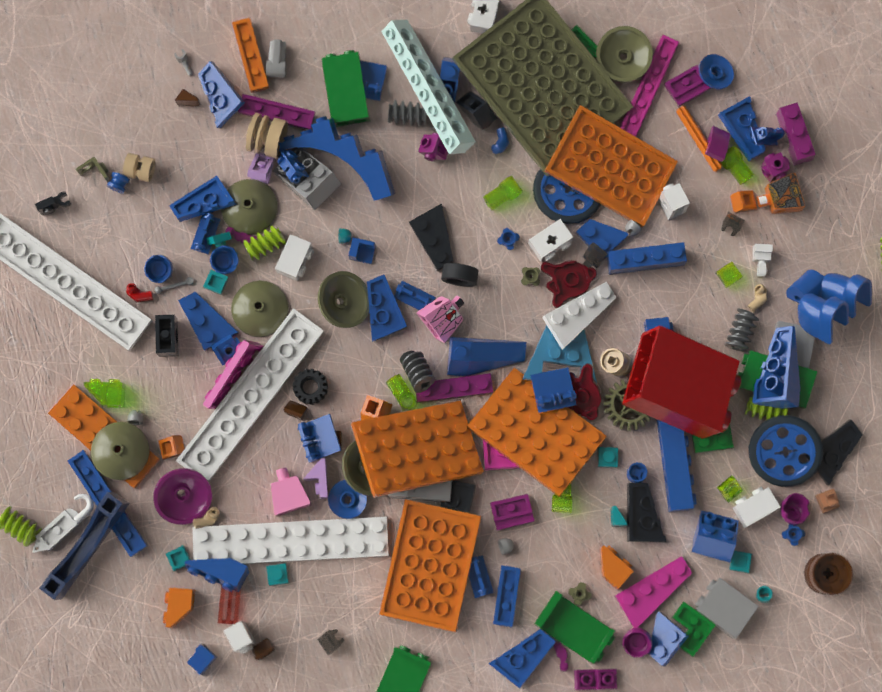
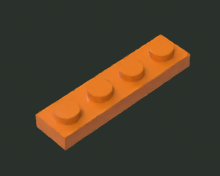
(250, 55)

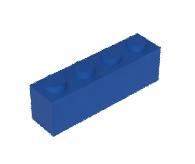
(646, 258)

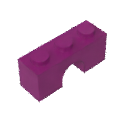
(793, 124)

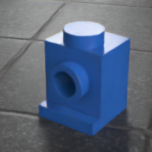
(220, 347)

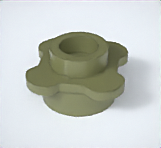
(530, 271)
(574, 593)

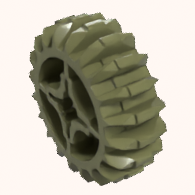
(619, 417)

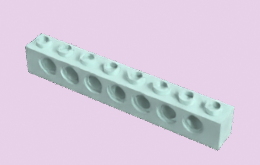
(428, 86)

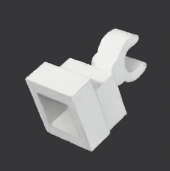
(762, 254)

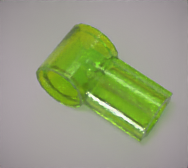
(735, 164)
(507, 190)
(401, 392)
(563, 503)

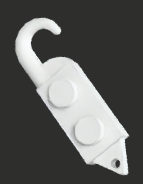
(62, 526)

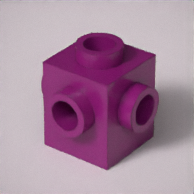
(433, 148)
(772, 172)

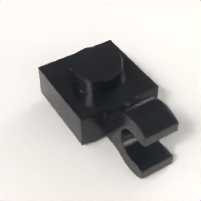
(50, 204)

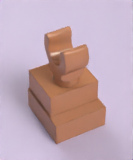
(827, 500)

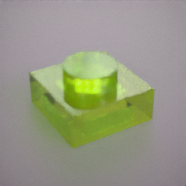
(729, 274)
(729, 488)

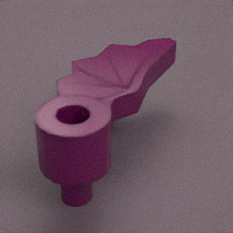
(240, 237)
(561, 653)

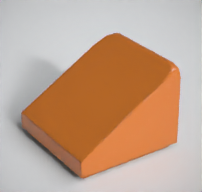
(743, 201)
(171, 446)

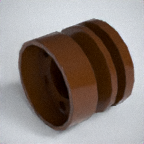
(839, 573)

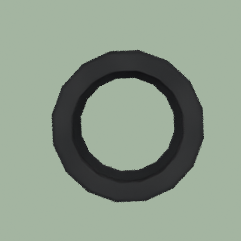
(459, 274)

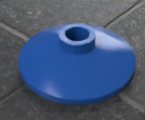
(720, 67)
(339, 507)

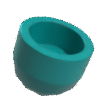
(344, 235)
(764, 590)

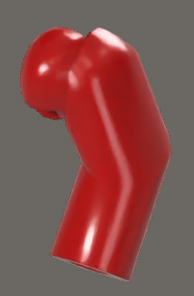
(137, 295)

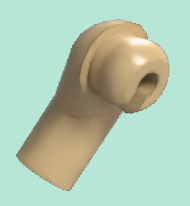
(760, 297)
(208, 519)

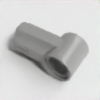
(276, 65)

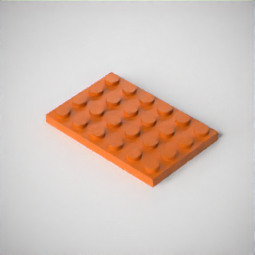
(611, 166)
(544, 444)
(416, 448)
(430, 565)

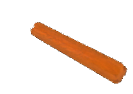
(697, 136)

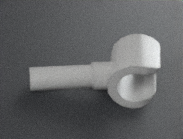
(183, 60)

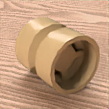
(132, 167)
(616, 362)

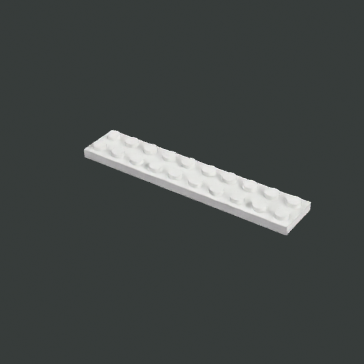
(70, 285)
(250, 395)
(293, 540)

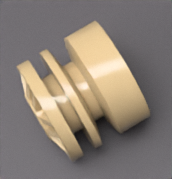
(262, 135)

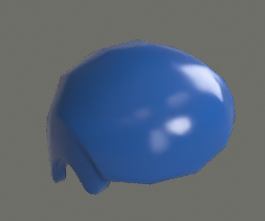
(224, 259)
(158, 268)

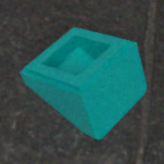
(617, 519)

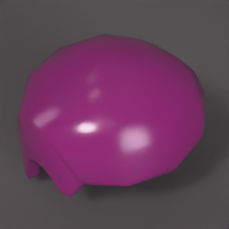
(795, 509)
(637, 642)

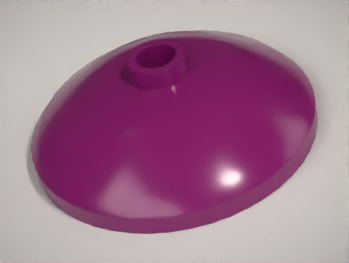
(183, 507)

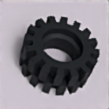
(310, 375)

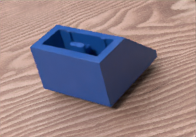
(715, 536)

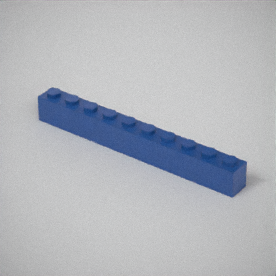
(674, 453)

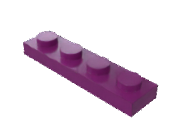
(295, 116)
(457, 388)

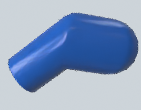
(502, 143)

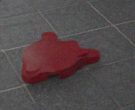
(568, 280)
(587, 393)

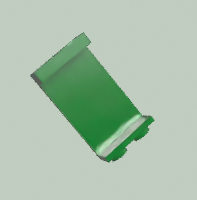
(345, 88)
(752, 371)
(575, 628)
(404, 671)

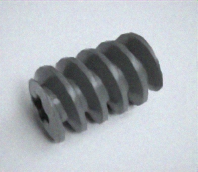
(407, 113)
(741, 330)
(417, 370)

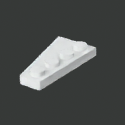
(577, 314)

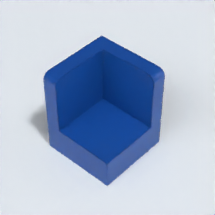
(362, 251)
(201, 659)

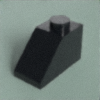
(476, 110)

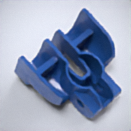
(828, 299)

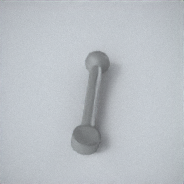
(189, 281)

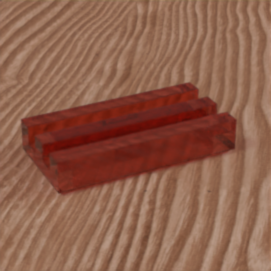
(221, 607)

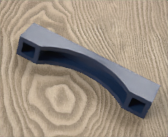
(100, 525)

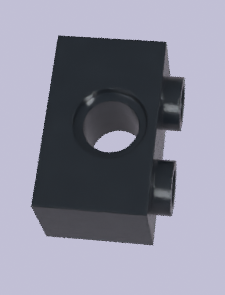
(166, 335)

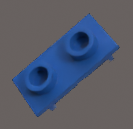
(766, 135)
(290, 164)
(207, 227)
(412, 296)
(479, 577)

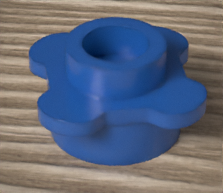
(503, 239)
(793, 539)

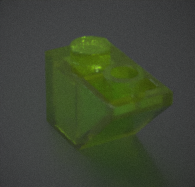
(109, 394)

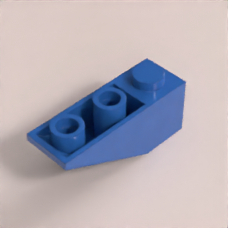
(450, 77)
(223, 571)

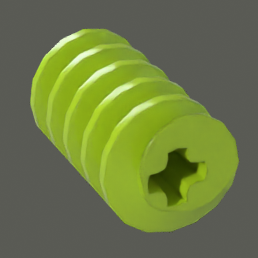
(264, 242)
(767, 411)
(18, 528)

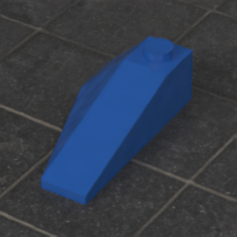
(477, 355)
(780, 374)

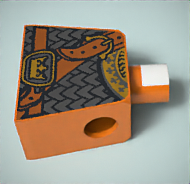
(783, 195)

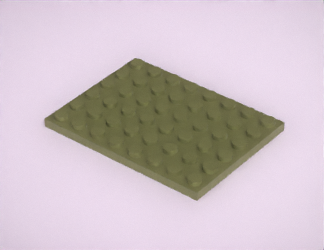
(538, 77)

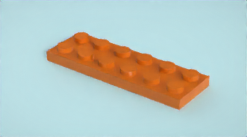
(85, 419)

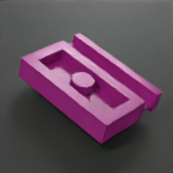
(686, 86)
(512, 512)

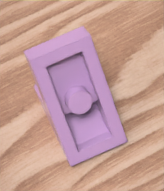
(261, 168)
(319, 472)

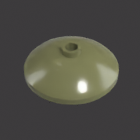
(625, 41)
(258, 215)
(352, 295)
(260, 321)
(129, 460)
(352, 470)

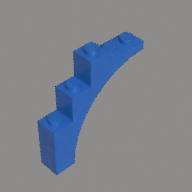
(370, 167)

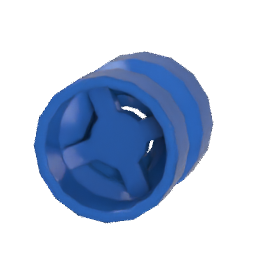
(638, 470)

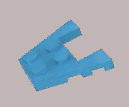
(548, 351)

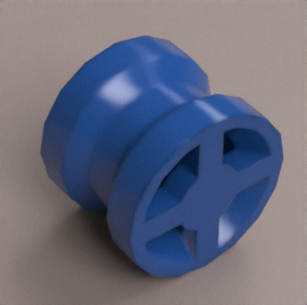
(118, 182)

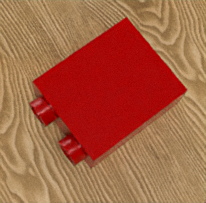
(682, 382)

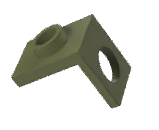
(92, 163)

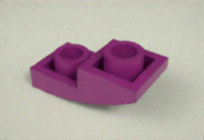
(717, 143)
(595, 679)

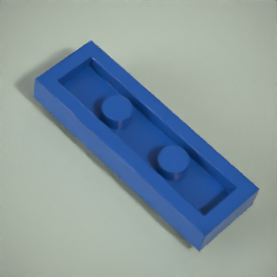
(506, 596)

